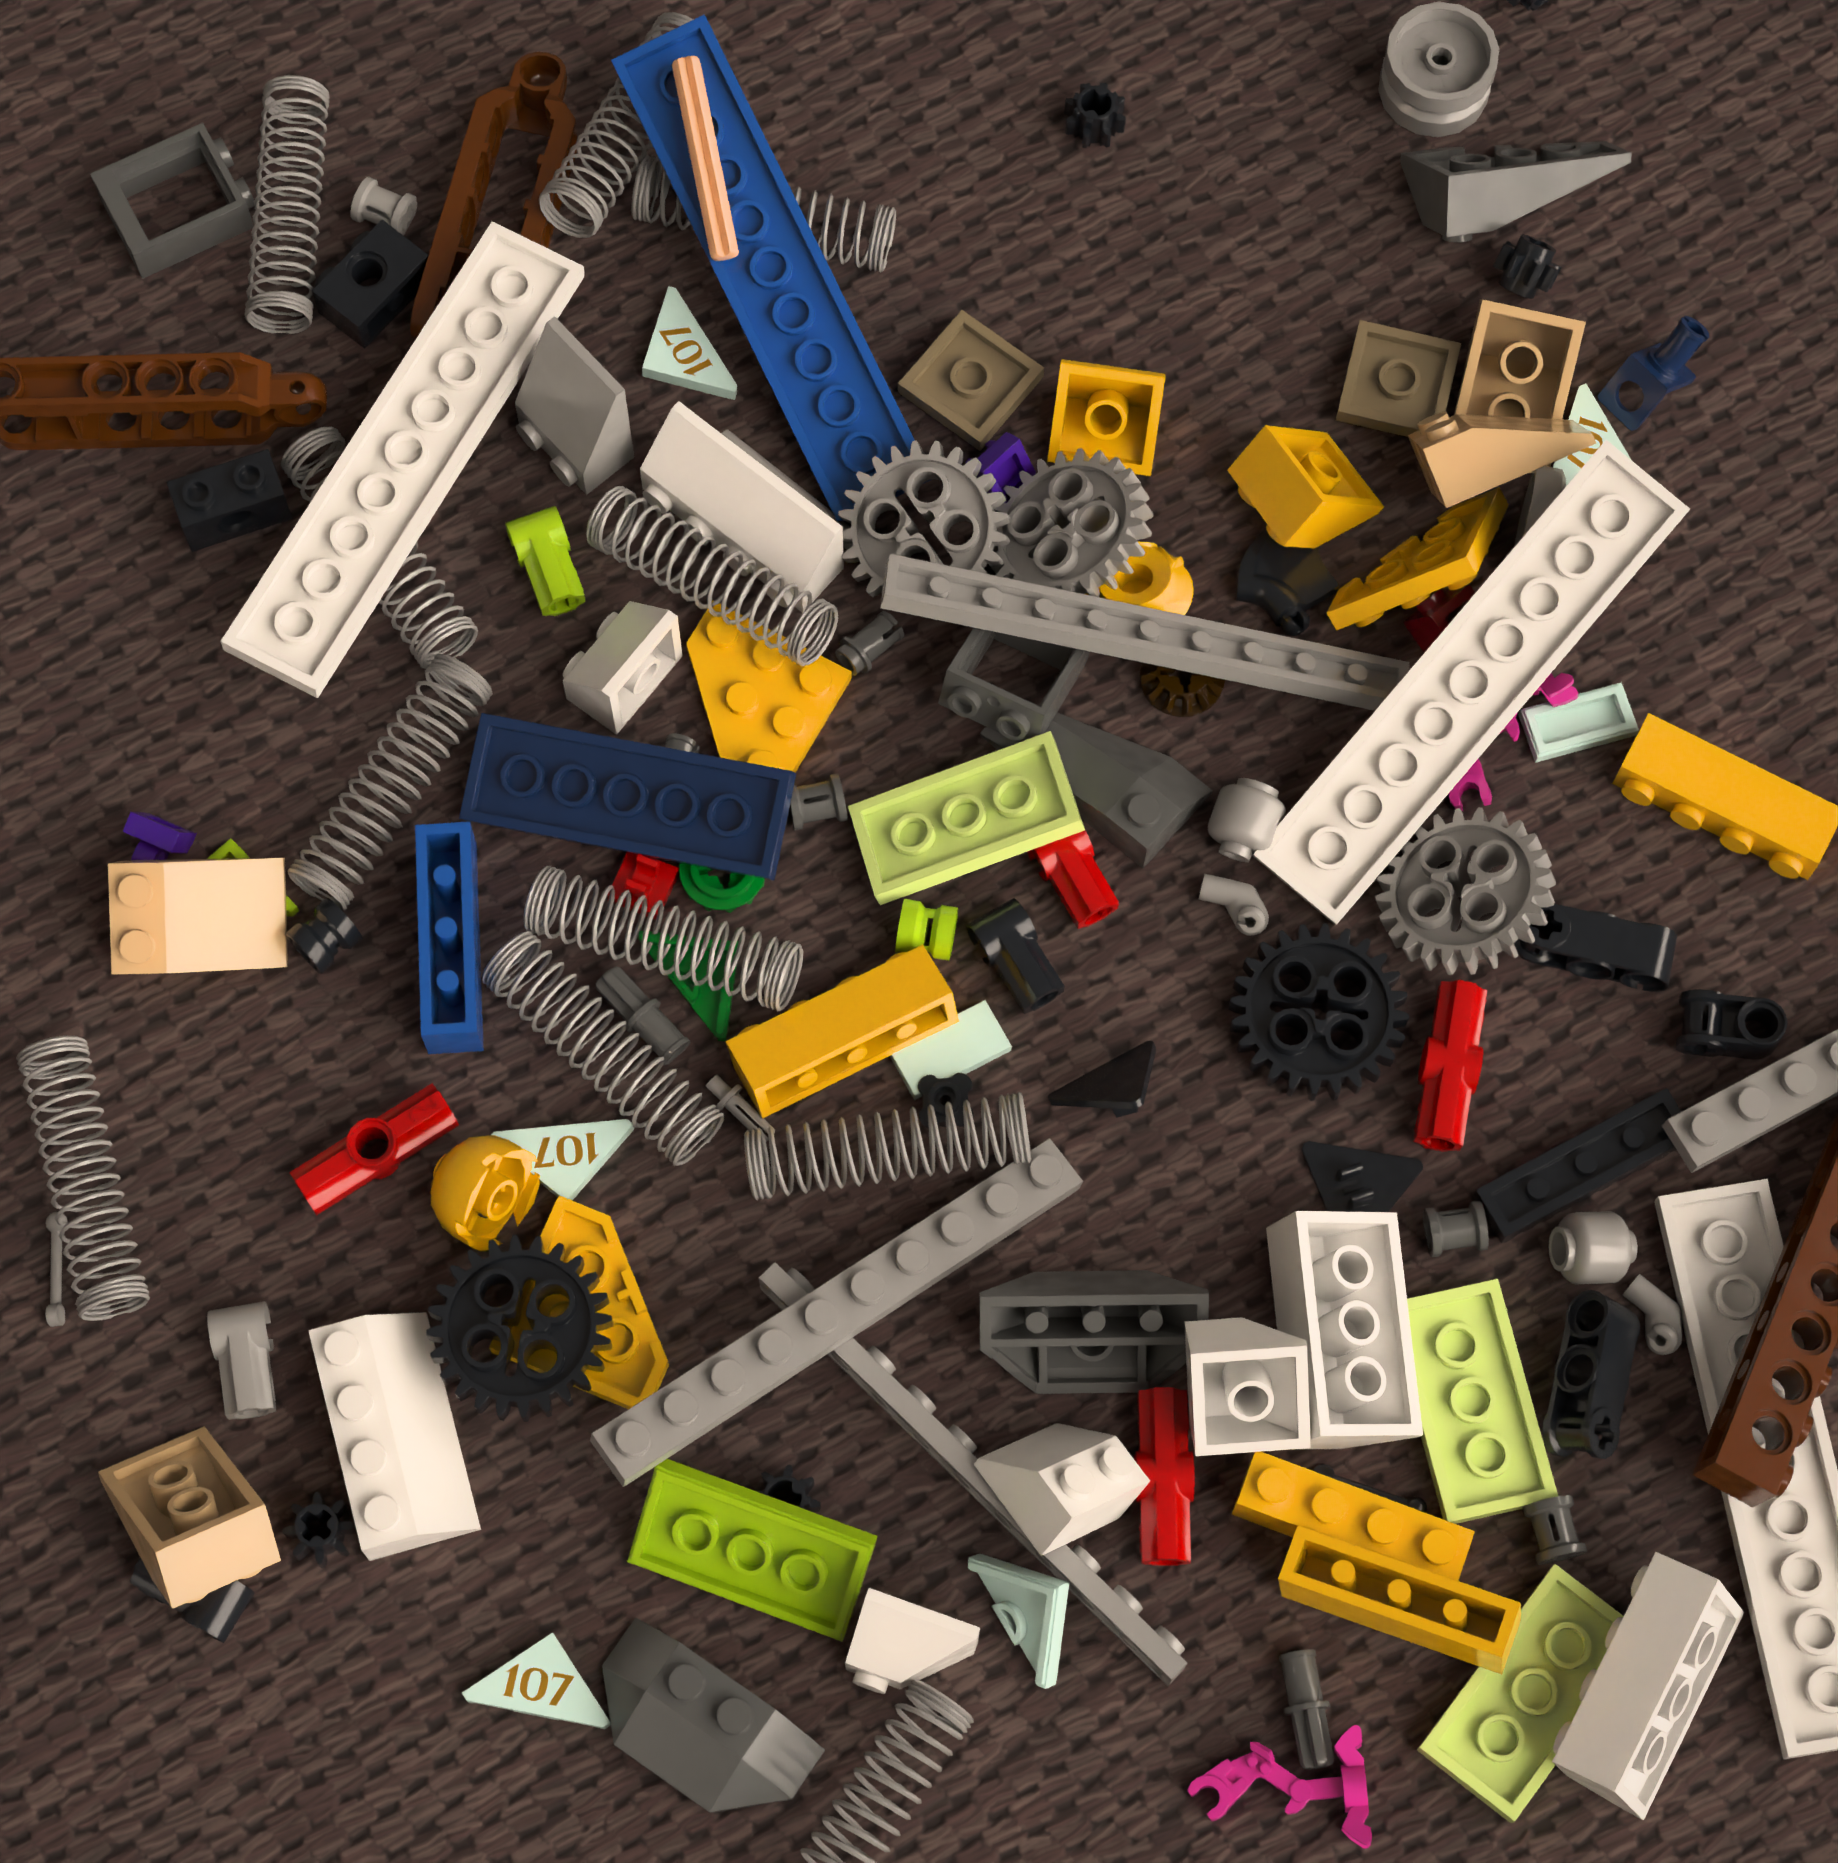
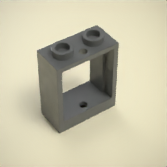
(159, 164)
(1000, 709)

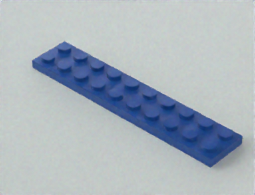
(780, 277)

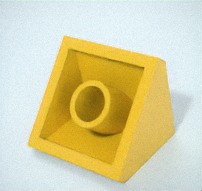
(1107, 412)

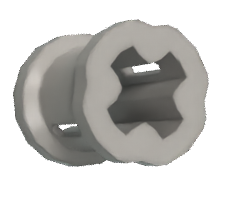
(378, 203)

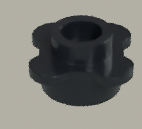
(934, 1089)

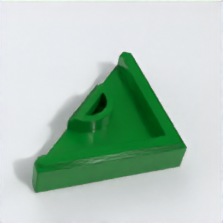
(710, 1005)

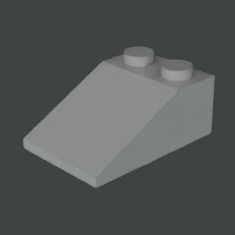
(573, 411)

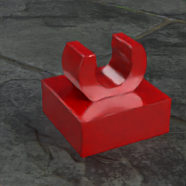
(645, 877)

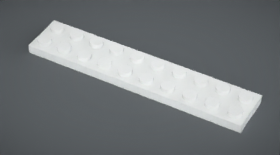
(402, 461)
(1471, 682)
(1721, 1260)

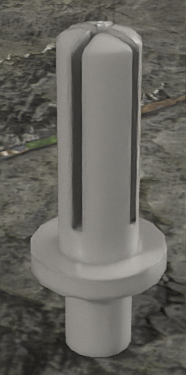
(731, 1098)

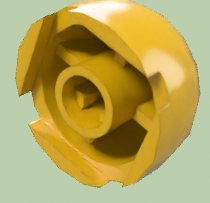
(484, 1178)

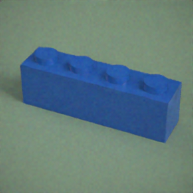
(449, 938)

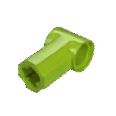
(543, 551)

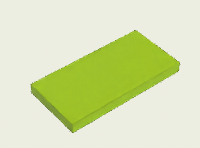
(752, 1549)

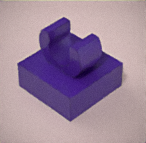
(1005, 461)
(157, 836)

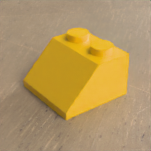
(1302, 486)

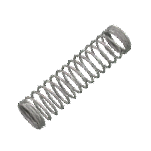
(279, 111)
(648, 185)
(579, 194)
(325, 435)
(827, 611)
(449, 674)
(526, 949)
(780, 975)
(1010, 1113)
(90, 1300)
(954, 1721)

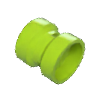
(914, 929)

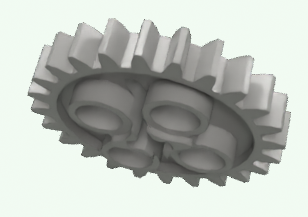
(961, 500)
(1074, 524)
(1511, 893)

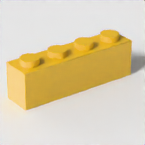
(1728, 798)
(842, 1030)
(1289, 1495)
(1400, 1599)

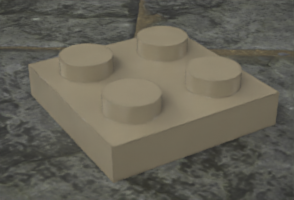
(1396, 378)
(970, 380)

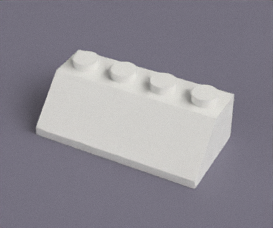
(741, 505)
(1346, 1295)
(393, 1432)
(1648, 1684)

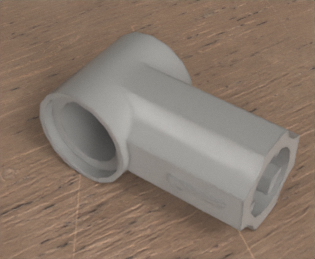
(243, 1349)

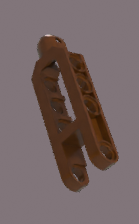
(529, 105)
(75, 414)

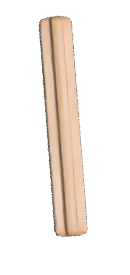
(705, 158)

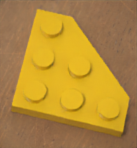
(1411, 572)
(758, 700)
(637, 1358)

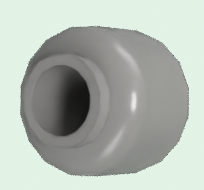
(1245, 818)
(1592, 1247)

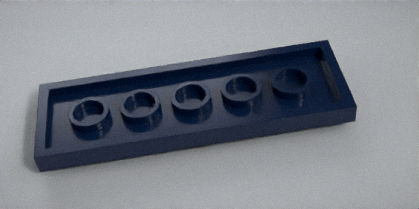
(628, 796)

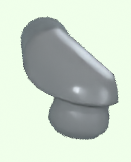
(1240, 901)
(1661, 1316)

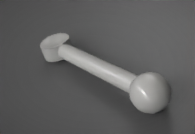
(55, 1311)

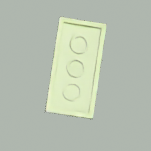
(965, 818)
(1476, 1405)
(1505, 1725)

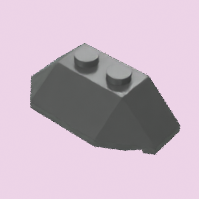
(1090, 1329)
(701, 1725)

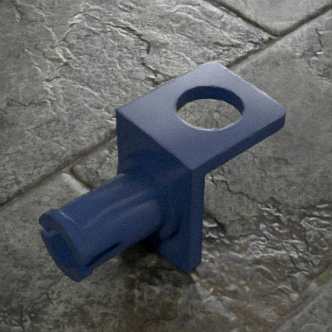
(1656, 371)

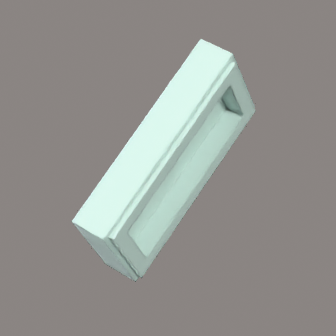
(1587, 722)
(954, 1049)

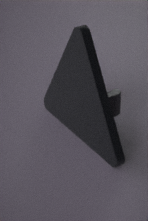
(1114, 1085)
(1359, 1178)

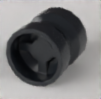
(320, 938)

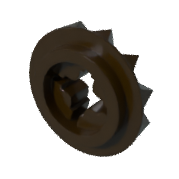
(1168, 695)

